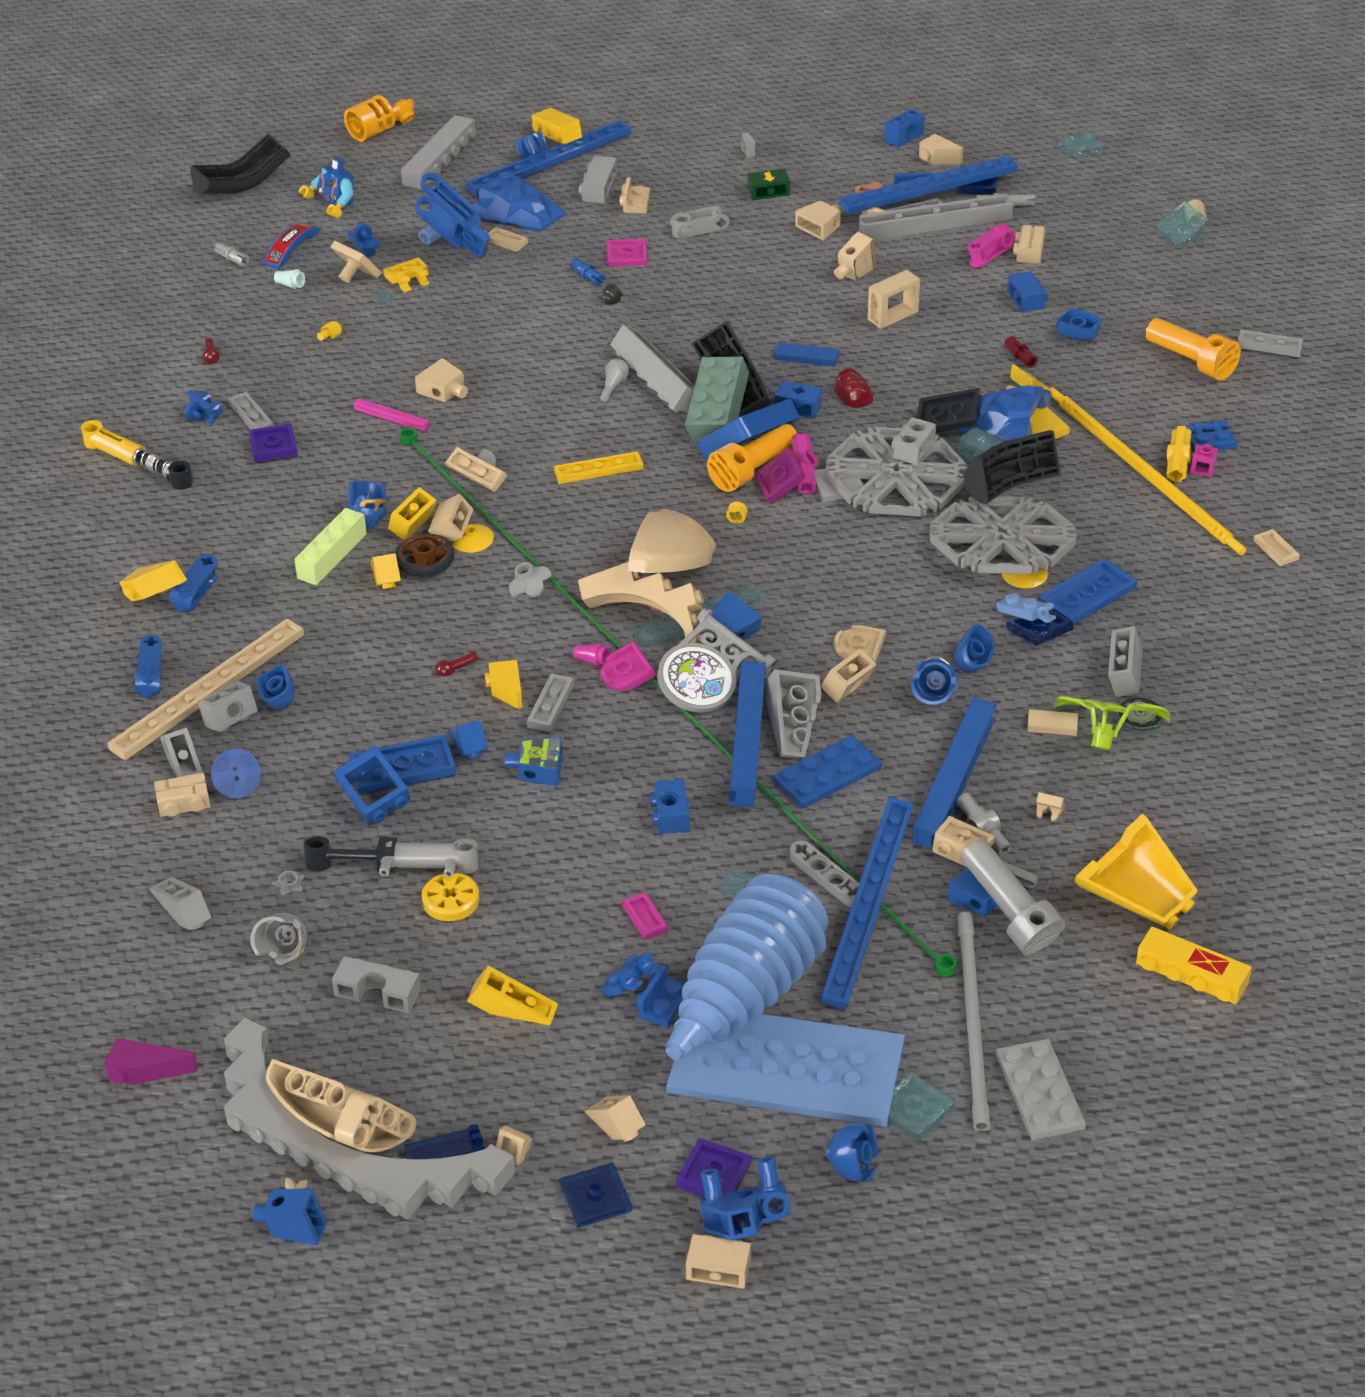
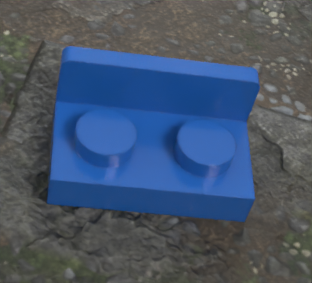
(660, 999)

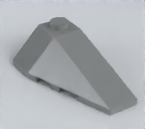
(791, 707)

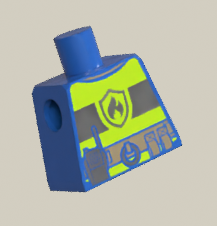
(538, 760)

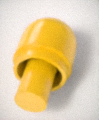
(330, 329)

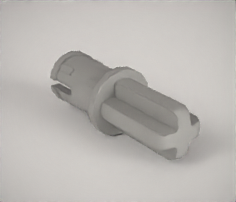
(231, 254)

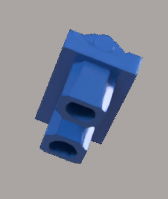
(364, 239)
(202, 407)

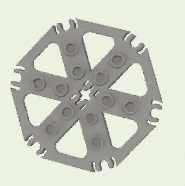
(884, 479)
(1010, 533)

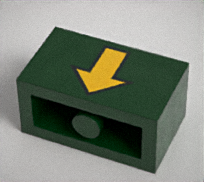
(768, 184)

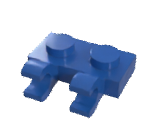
(627, 976)

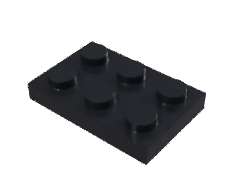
(952, 409)

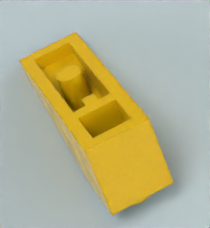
(151, 580)
(510, 999)

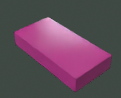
(645, 916)

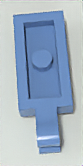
(1025, 608)

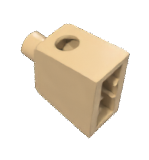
(819, 219)
(441, 381)

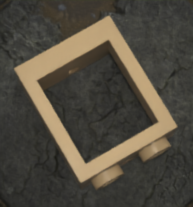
(879, 293)

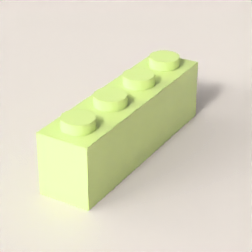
(330, 546)

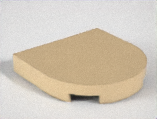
(862, 637)

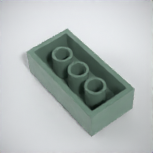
(716, 395)

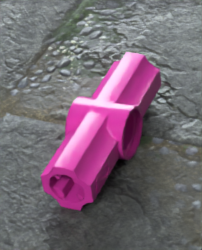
(802, 448)

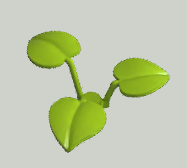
(1103, 733)

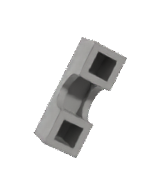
(357, 976)

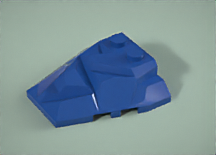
(516, 202)
(1009, 411)

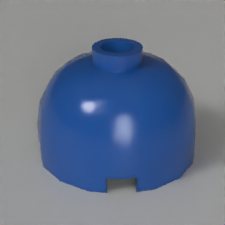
(851, 1147)

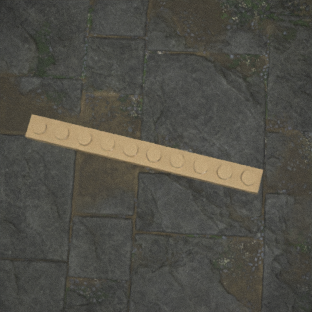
(186, 702)

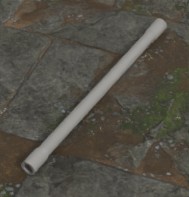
(980, 1108)

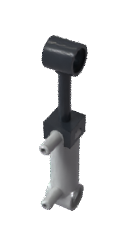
(391, 854)

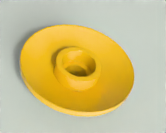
(475, 539)
(1026, 580)

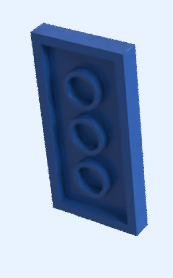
(1089, 591)
(412, 762)
(827, 771)

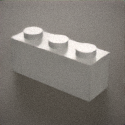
(598, 179)
(1125, 662)

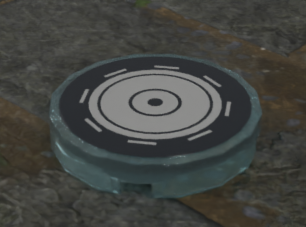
(1140, 721)

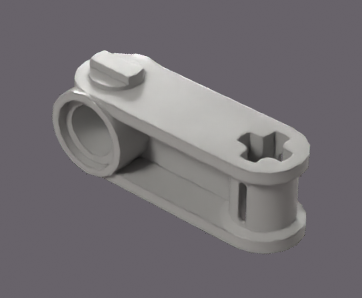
(698, 222)

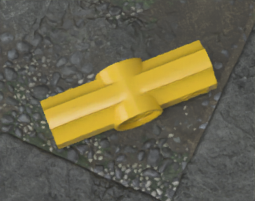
(1179, 454)

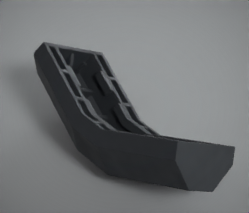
(242, 173)
(724, 343)
(1011, 465)

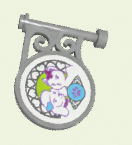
(700, 675)

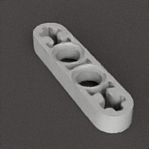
(823, 876)

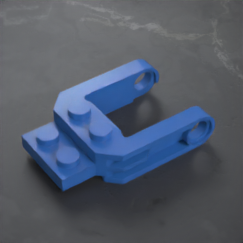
(452, 216)

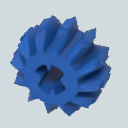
(531, 144)

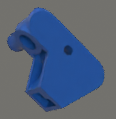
(745, 1210)

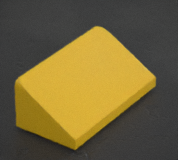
(1024, 378)

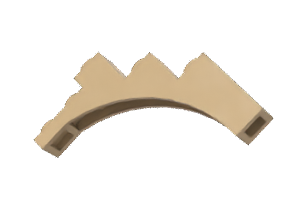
(655, 591)

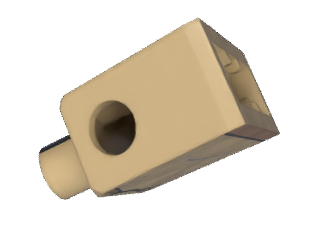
(856, 257)

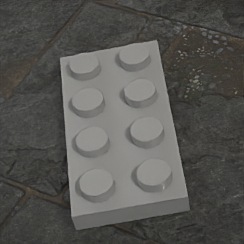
(1040, 1089)

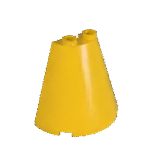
(1141, 876)

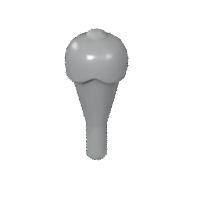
(615, 372)

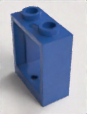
(361, 767)

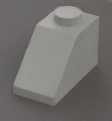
(181, 753)

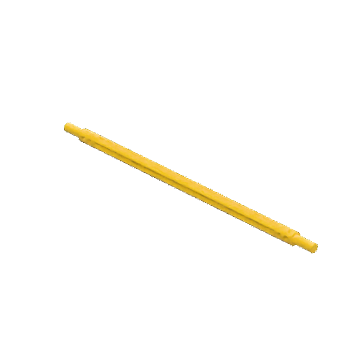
(1147, 471)

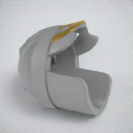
(271, 934)

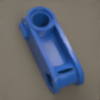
(199, 580)
(149, 666)

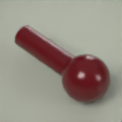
(211, 354)
(446, 668)

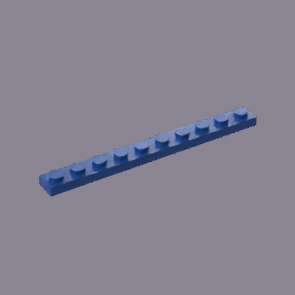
(554, 154)
(927, 185)
(866, 904)

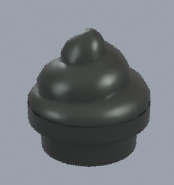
(611, 294)

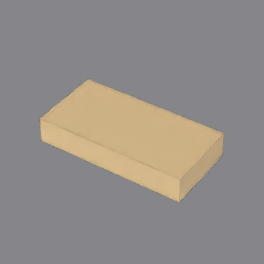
(507, 239)
(1276, 547)
(1052, 722)

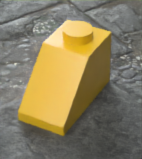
(386, 570)
(505, 682)

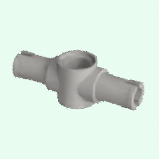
(984, 820)

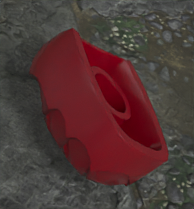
(853, 389)

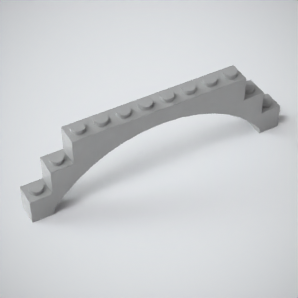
(391, 1182)

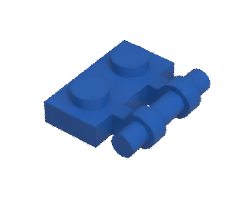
(1218, 438)

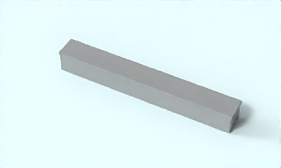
(936, 217)

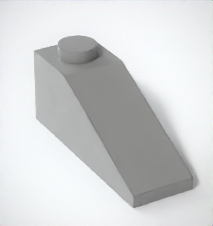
(182, 902)

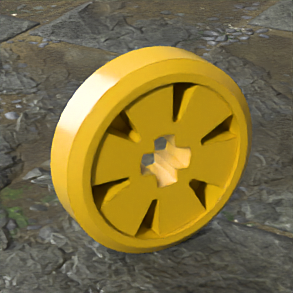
(440, 901)

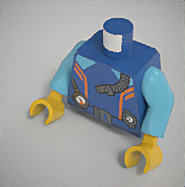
(333, 185)

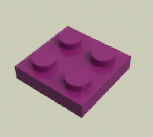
(780, 475)

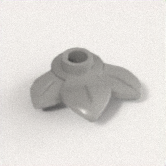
(529, 580)

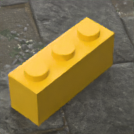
(557, 125)

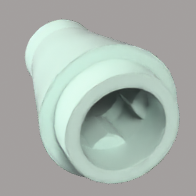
(290, 278)

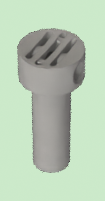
(1032, 923)

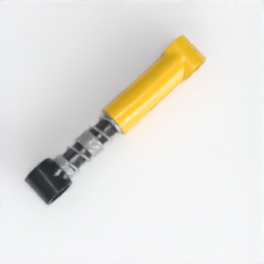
(124, 449)

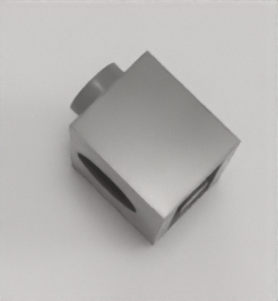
(236, 697)

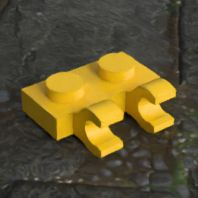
(405, 271)

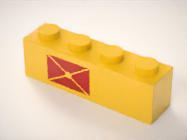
(1193, 965)

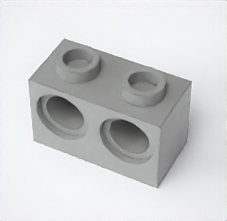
(914, 441)

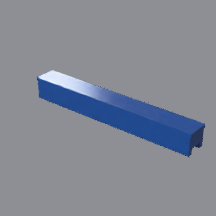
(747, 735)
(954, 771)

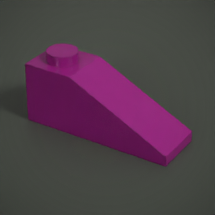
(143, 1062)

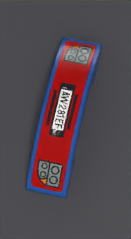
(281, 248)

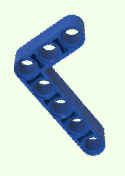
(749, 426)

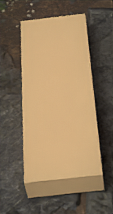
(475, 469)

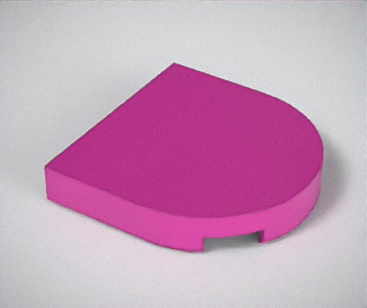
(626, 668)

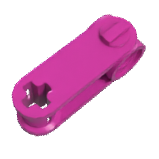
(990, 245)

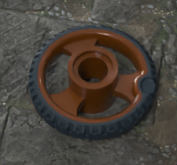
(425, 555)

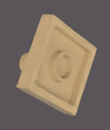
(354, 260)

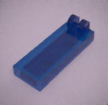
(446, 1145)

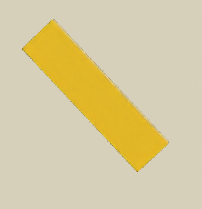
(598, 467)

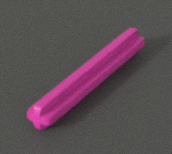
(391, 415)

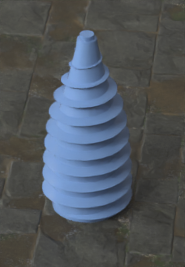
(749, 959)

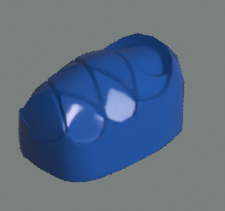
(1079, 325)
(974, 649)
(276, 687)

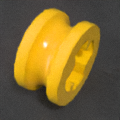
(733, 508)

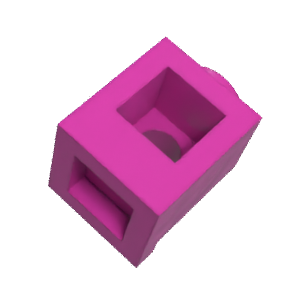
(1206, 454)

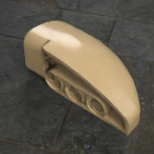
(670, 544)
(339, 1110)

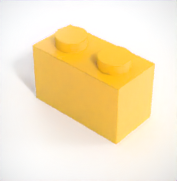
(412, 514)

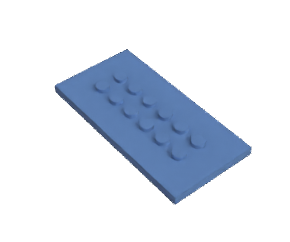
(796, 1069)

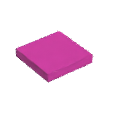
(626, 252)

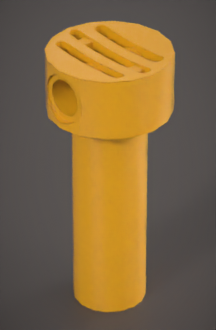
(1214, 355)
(735, 464)

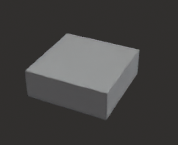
(748, 145)

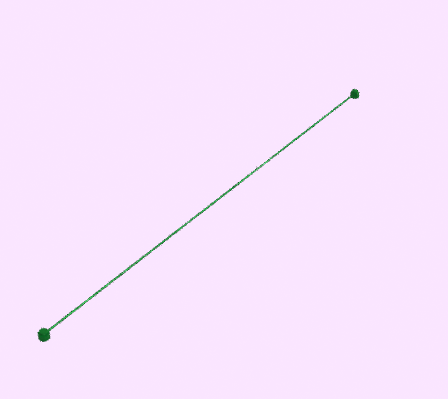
(944, 964)

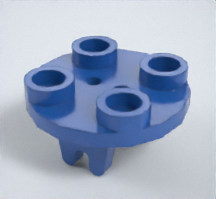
(248, 773)

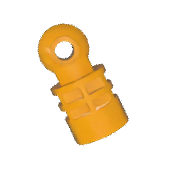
(376, 116)

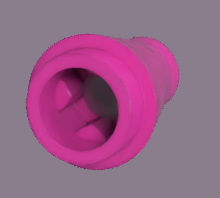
(592, 653)

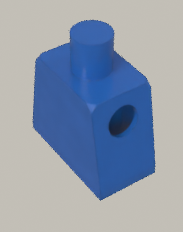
(736, 616)
(970, 894)
(292, 1215)

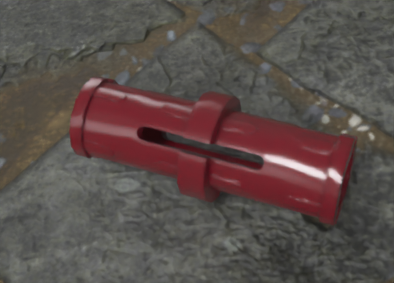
(1021, 351)

